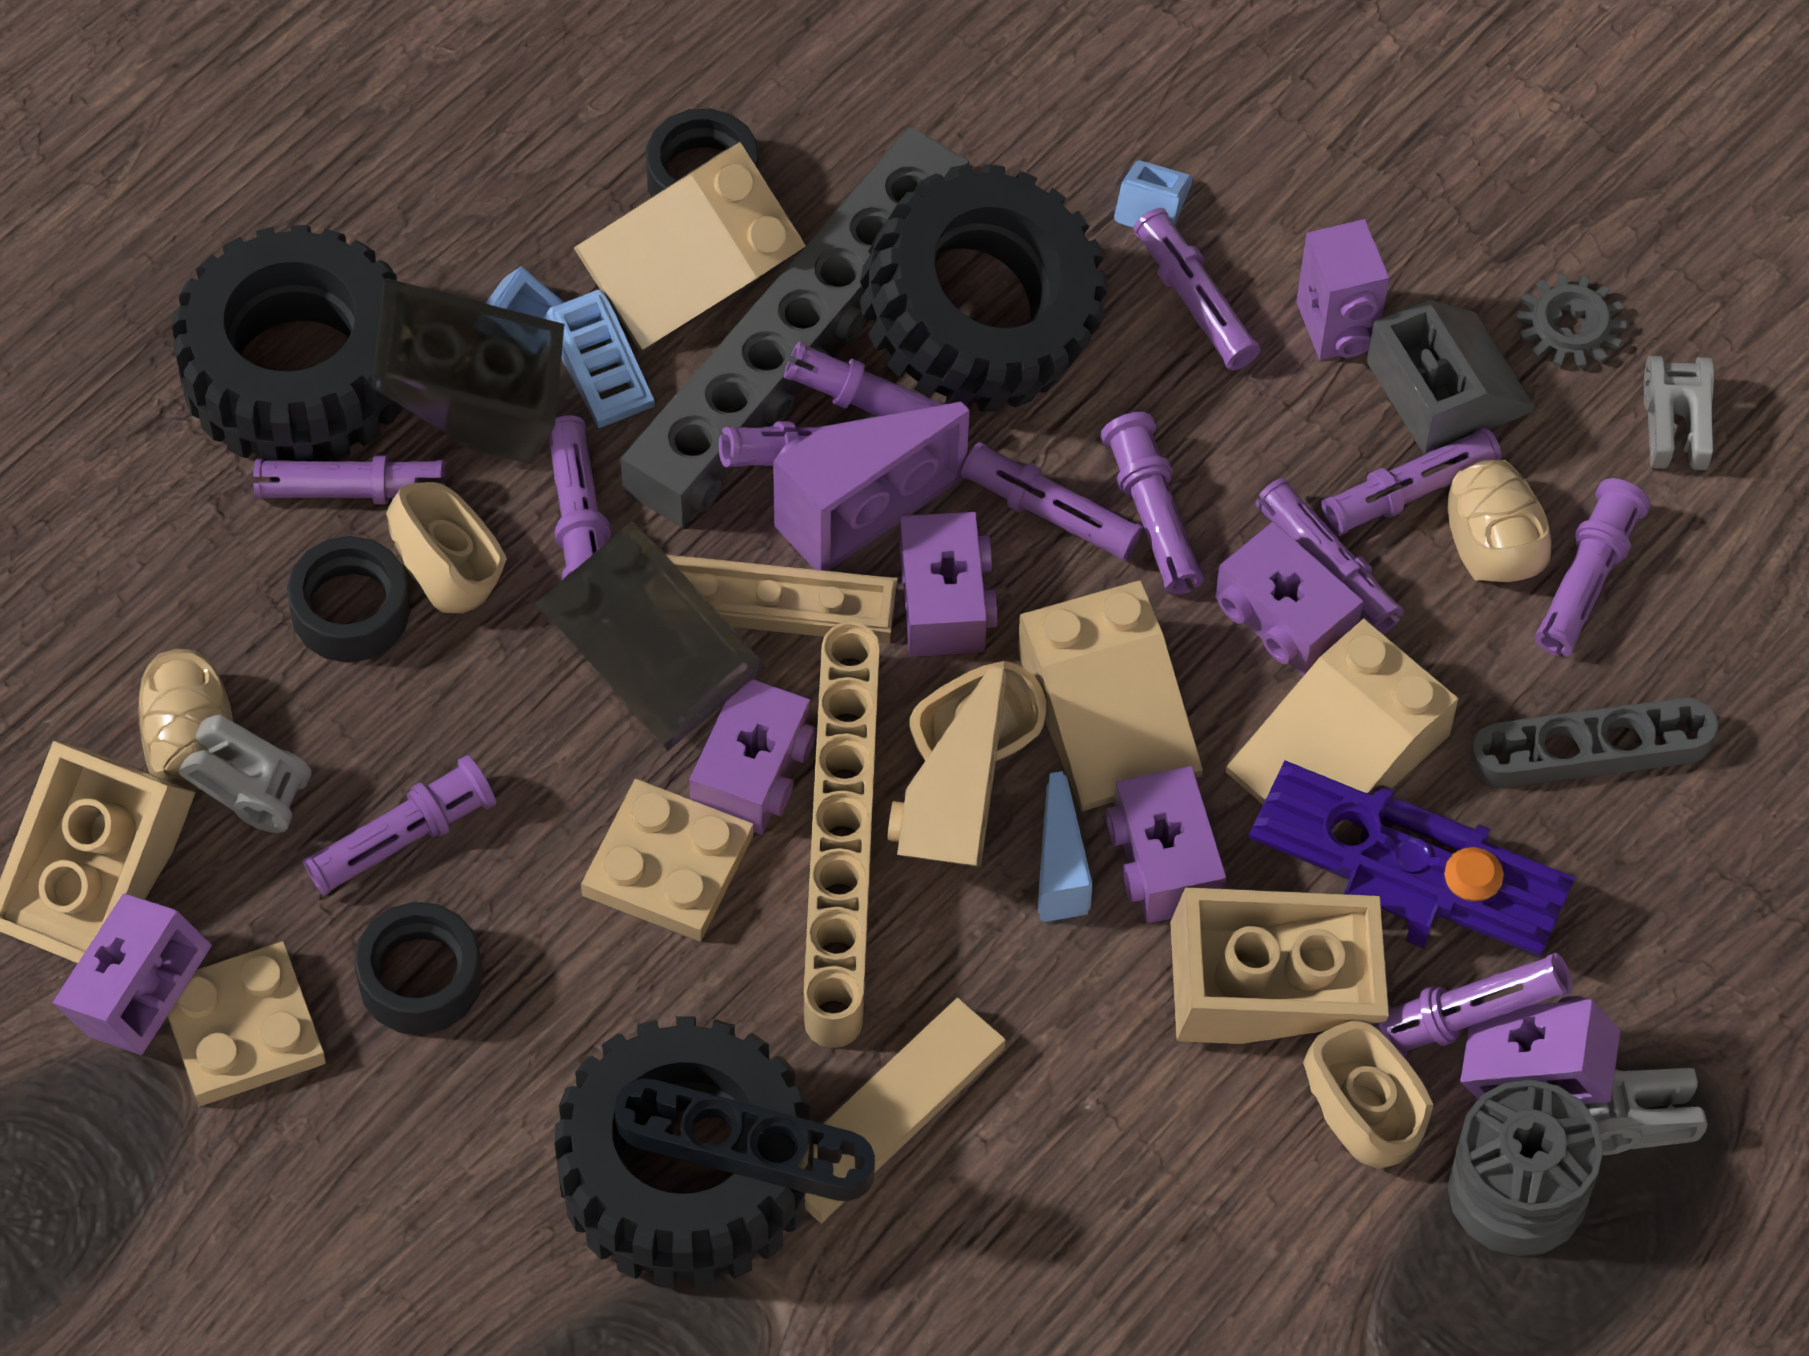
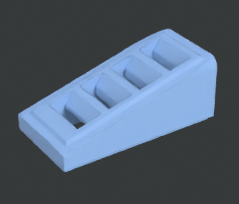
(587, 323)
(1064, 870)

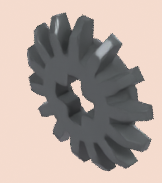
(1580, 303)

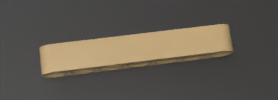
(843, 858)

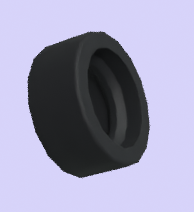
(693, 130)
(340, 558)
(406, 924)

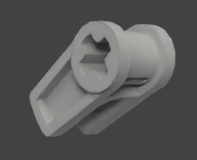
(1682, 391)
(260, 786)
(1627, 1123)

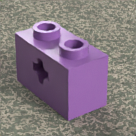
(1341, 289)
(1286, 598)
(940, 614)
(753, 754)
(1168, 812)
(132, 974)
(1551, 1043)

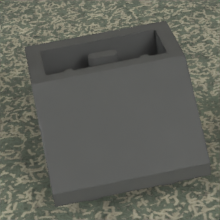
(1444, 373)

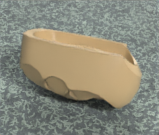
(1498, 523)
(444, 546)
(174, 698)
(1021, 716)
(1368, 1093)

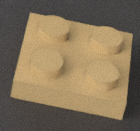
(667, 860)
(244, 1025)

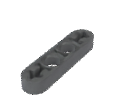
(1590, 733)

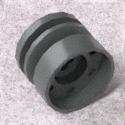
(1520, 1201)

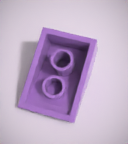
(862, 475)

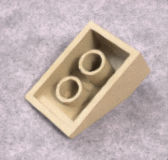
(690, 246)
(1107, 690)
(1354, 717)
(952, 791)
(83, 844)
(1275, 964)

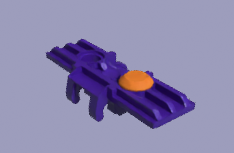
(1474, 887)

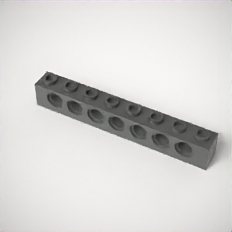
(730, 378)

